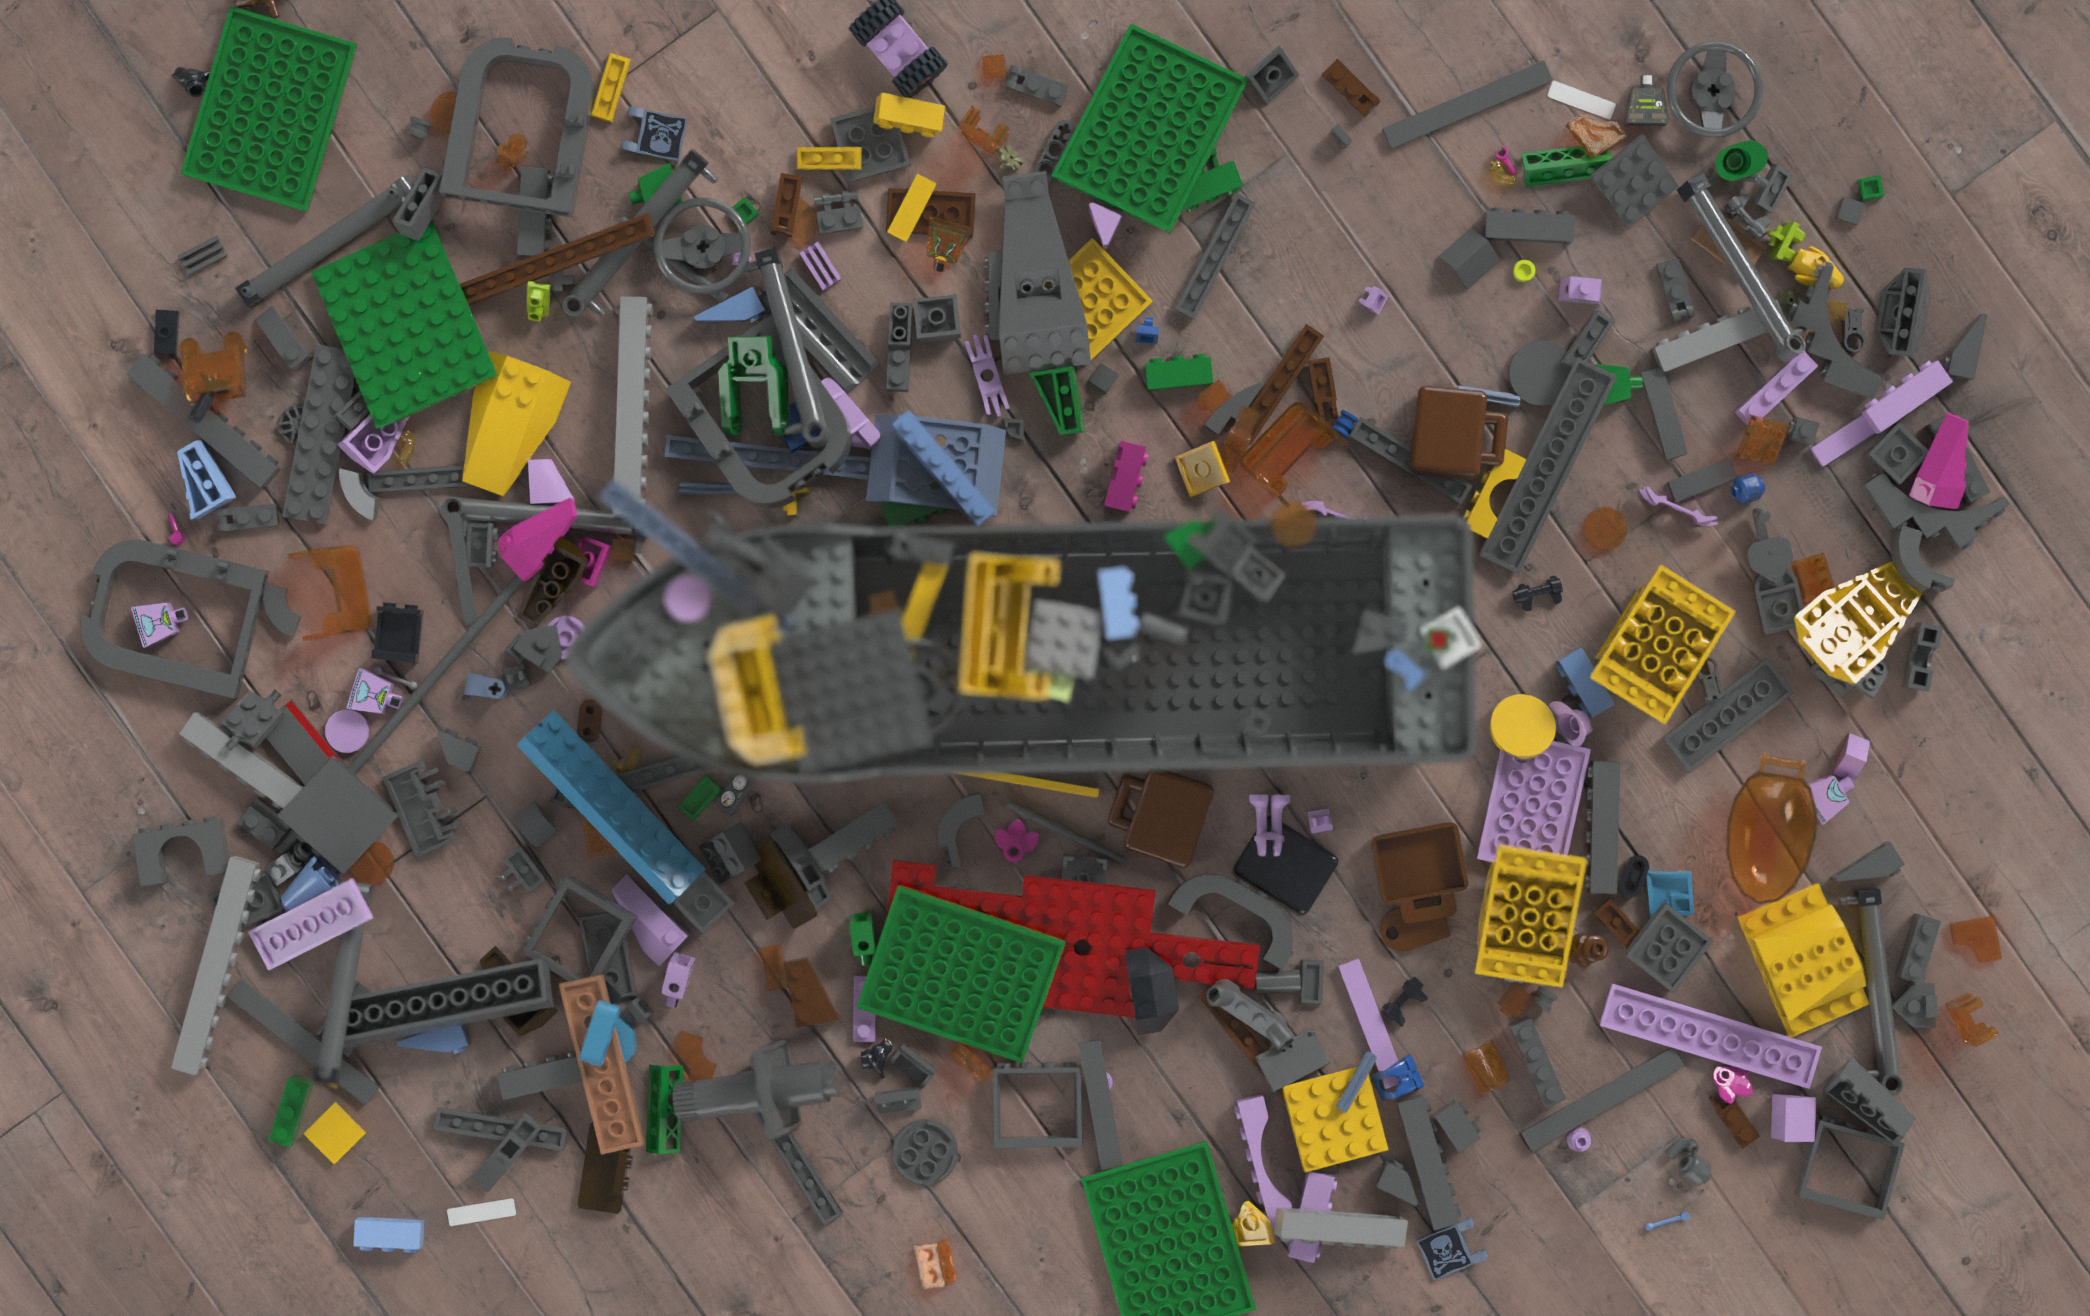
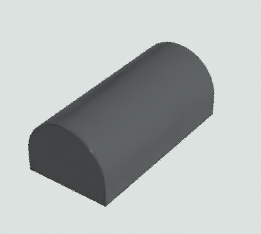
(1163, 629)
(1278, 981)

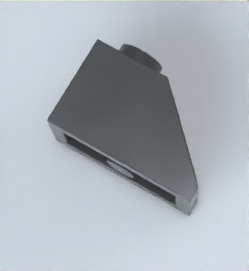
(1396, 1181)

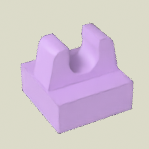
(1375, 300)
(1320, 820)

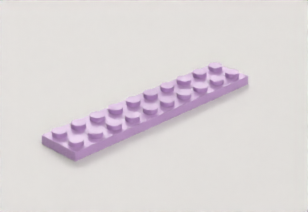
(1710, 1035)

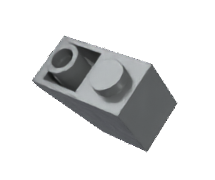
(458, 751)

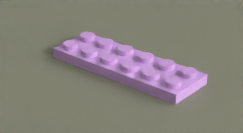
(310, 924)

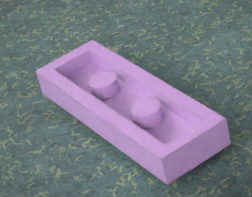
(863, 1022)

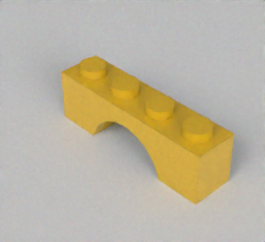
(1481, 516)

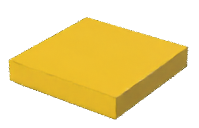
(1202, 469)
(334, 1133)

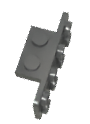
(1868, 684)

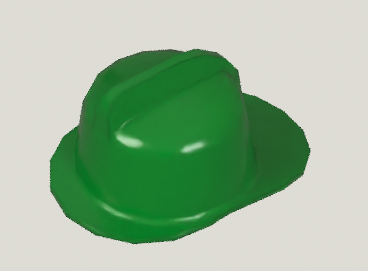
(1741, 160)

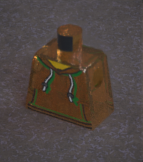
(945, 242)

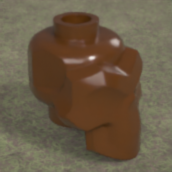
(1587, 949)

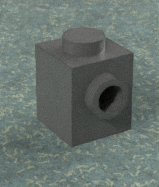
(1802, 430)

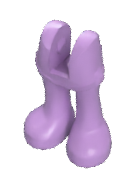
(1277, 803)

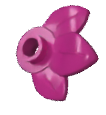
(1016, 837)
(1734, 1084)

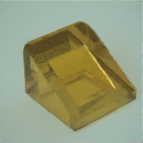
(1837, 309)

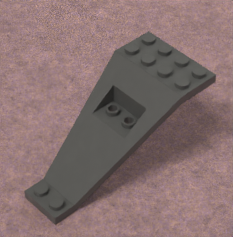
(1043, 323)

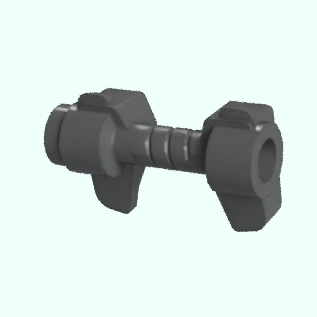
(1755, 228)

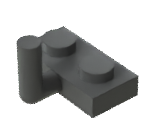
(1771, 187)

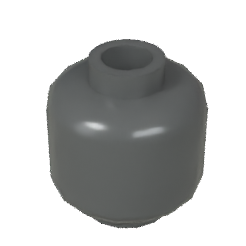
(1694, 1169)

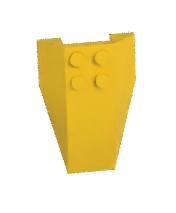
(510, 421)
(1856, 622)

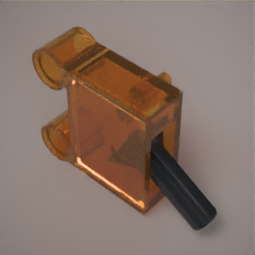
(213, 374)

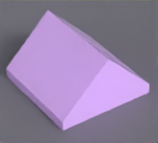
(1104, 222)
(1793, 1118)

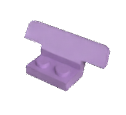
(857, 420)

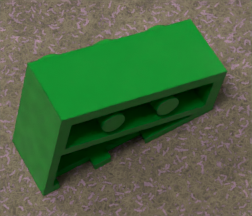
(1062, 398)

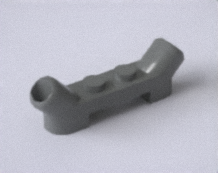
(1270, 1024)

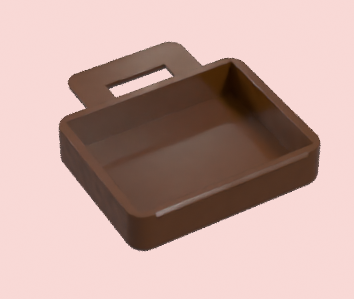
(1452, 431)
(1165, 816)
(1419, 866)

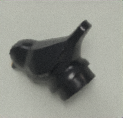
(192, 80)
(876, 1056)

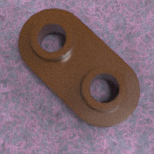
(590, 721)

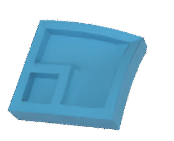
(1673, 889)

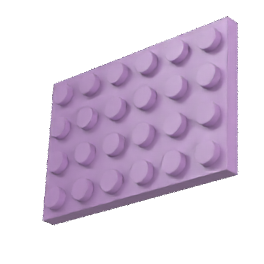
(1534, 801)

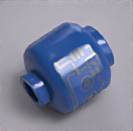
(1747, 488)

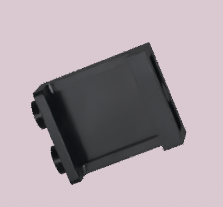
(398, 633)

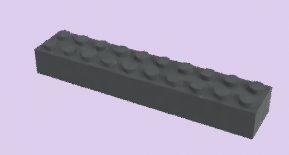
(449, 1002)

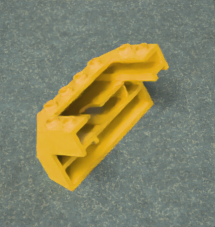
(997, 624)
(752, 692)

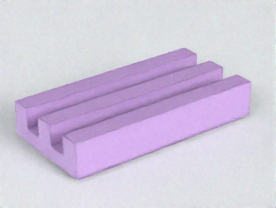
(811, 250)

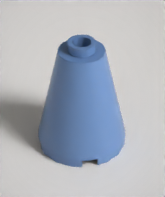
(311, 882)

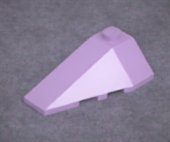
(371, 446)
(654, 927)

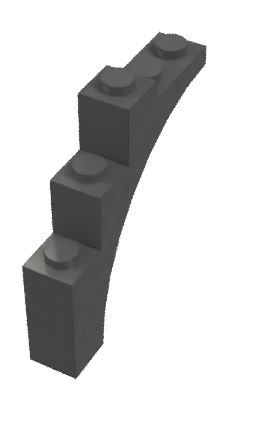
(1813, 314)
(1897, 508)

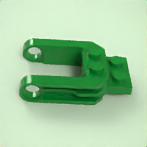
(753, 361)

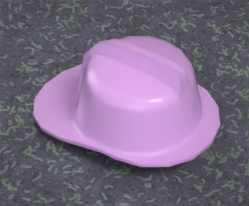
(1571, 724)

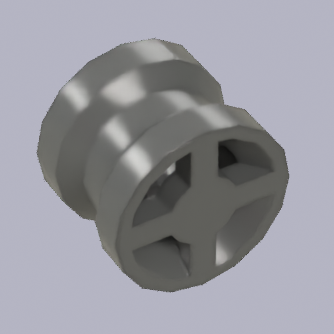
(419, 128)
(1544, 998)

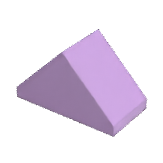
(1852, 757)

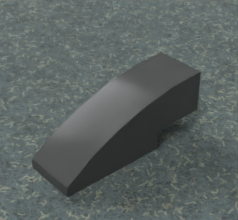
(1231, 408)

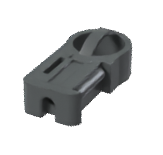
(1853, 327)
(1711, 682)

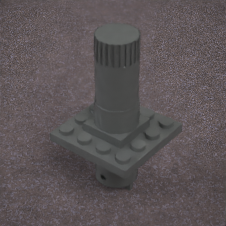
(772, 1088)

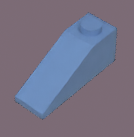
(739, 308)
(441, 1040)

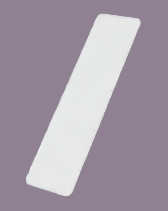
(1581, 100)
(481, 1212)

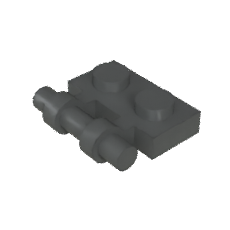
(840, 219)

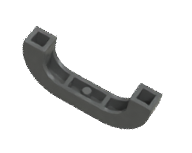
(1281, 934)

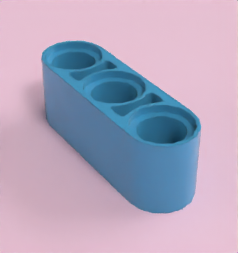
(600, 1033)

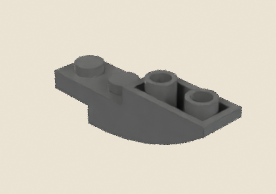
(899, 347)
(802, 864)
(507, 1152)

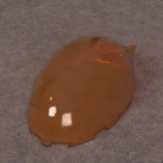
(1771, 831)

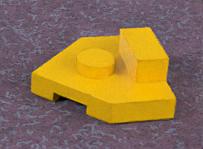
(1252, 1227)

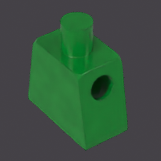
(650, 183)
(1623, 384)
(1182, 547)
(863, 930)

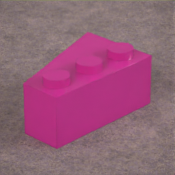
(1126, 477)

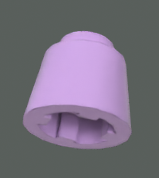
(1578, 1139)

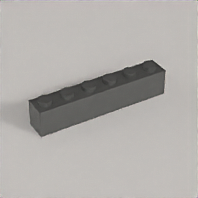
(1603, 827)
(1427, 1161)

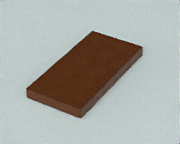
(945, 205)

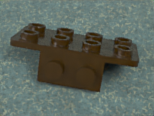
(778, 889)
(603, 1177)

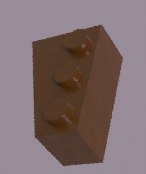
(808, 996)

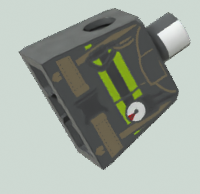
(1646, 105)

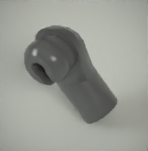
(1682, 1145)

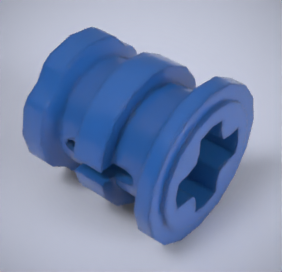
(1345, 423)

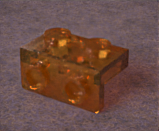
(1812, 576)
(935, 1264)

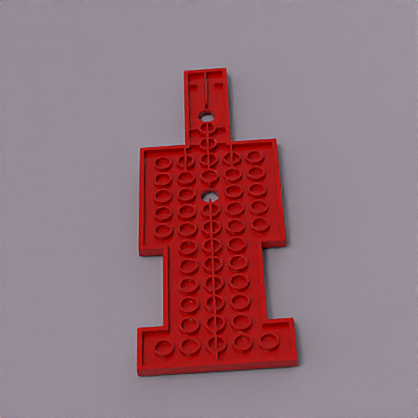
(1104, 915)

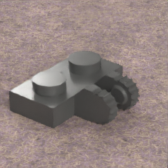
(524, 869)

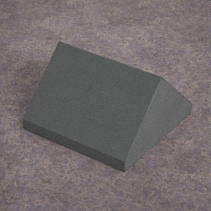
(1272, 75)
(1470, 257)
(1256, 575)

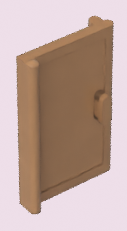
(1751, 246)

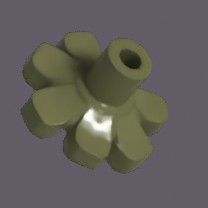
(1009, 159)
(1784, 298)

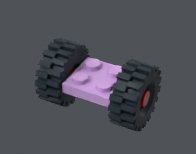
(898, 47)

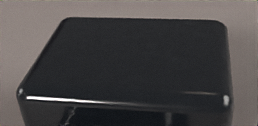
(1293, 876)

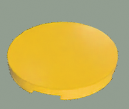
(1522, 726)

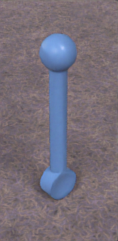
(1684, 1216)

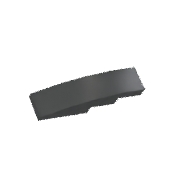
(1663, 414)

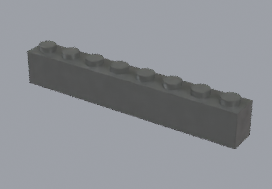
(213, 427)

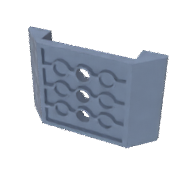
(902, 479)

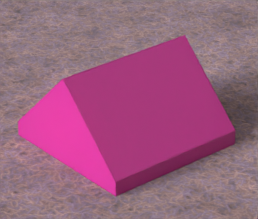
(597, 555)

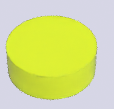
(1524, 270)

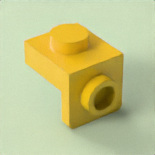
(792, 507)

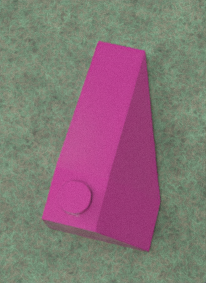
(1943, 470)
(530, 541)

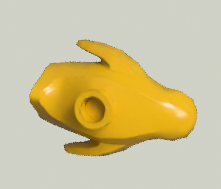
(1805, 264)

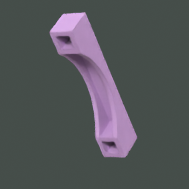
(1254, 1117)

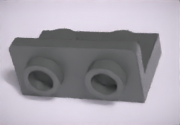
(898, 1100)

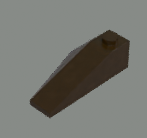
(553, 581)
(522, 1022)

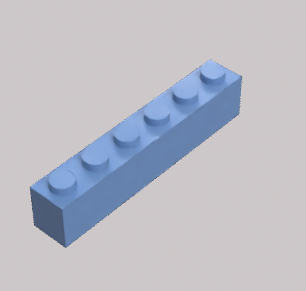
(942, 469)

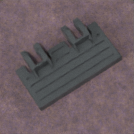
(418, 808)

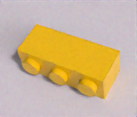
(909, 115)

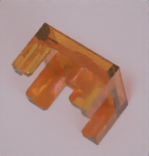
(979, 136)
(1970, 1033)

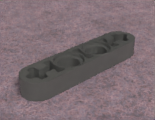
(1051, 160)

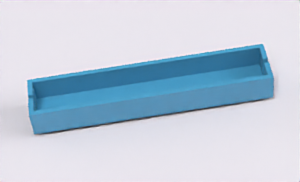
(611, 807)

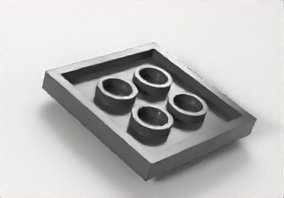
(881, 148)
(1634, 181)
(1668, 947)

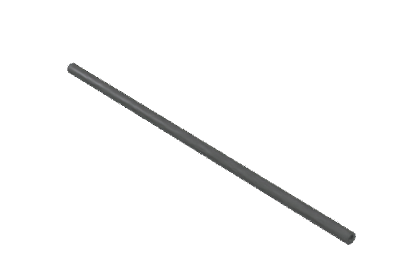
(423, 688)

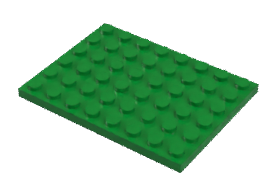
(269, 109)
(1150, 128)
(404, 325)
(960, 974)
(1168, 1236)

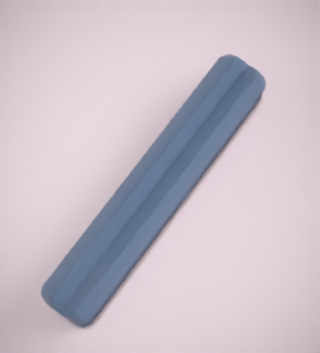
(1496, 397)
(706, 488)
(1356, 1081)

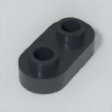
(1634, 876)

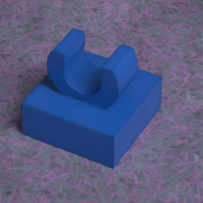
(1147, 333)

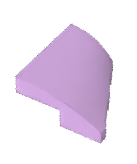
(546, 483)

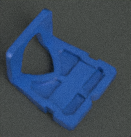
(1406, 1073)

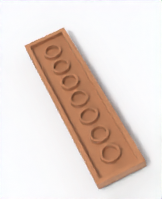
(605, 1086)

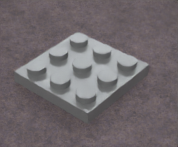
(1064, 639)

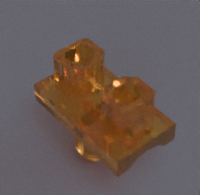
(512, 151)

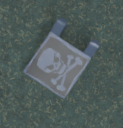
(659, 134)
(1447, 1251)

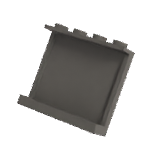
(337, 815)

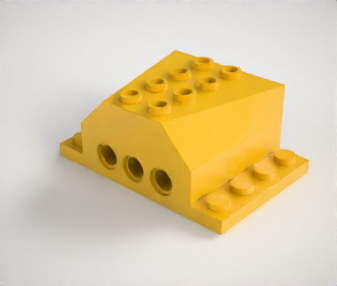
(1660, 643)
(1528, 915)
(1805, 959)

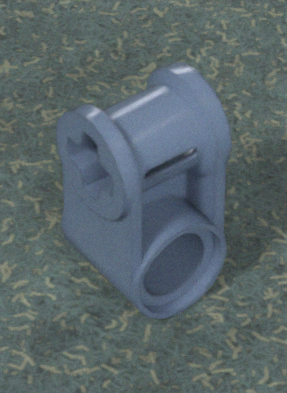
(482, 686)

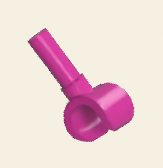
(1505, 160)
(177, 537)

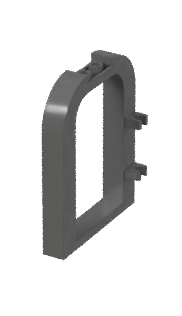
(467, 116)
(724, 454)
(159, 667)

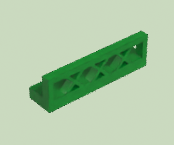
(1563, 170)
(659, 1110)

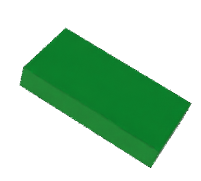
(699, 798)

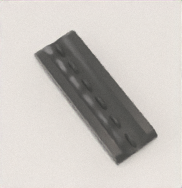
(827, 336)

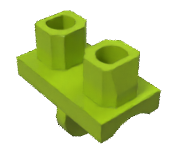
(1781, 240)
(538, 300)

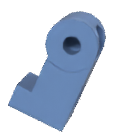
(1405, 667)

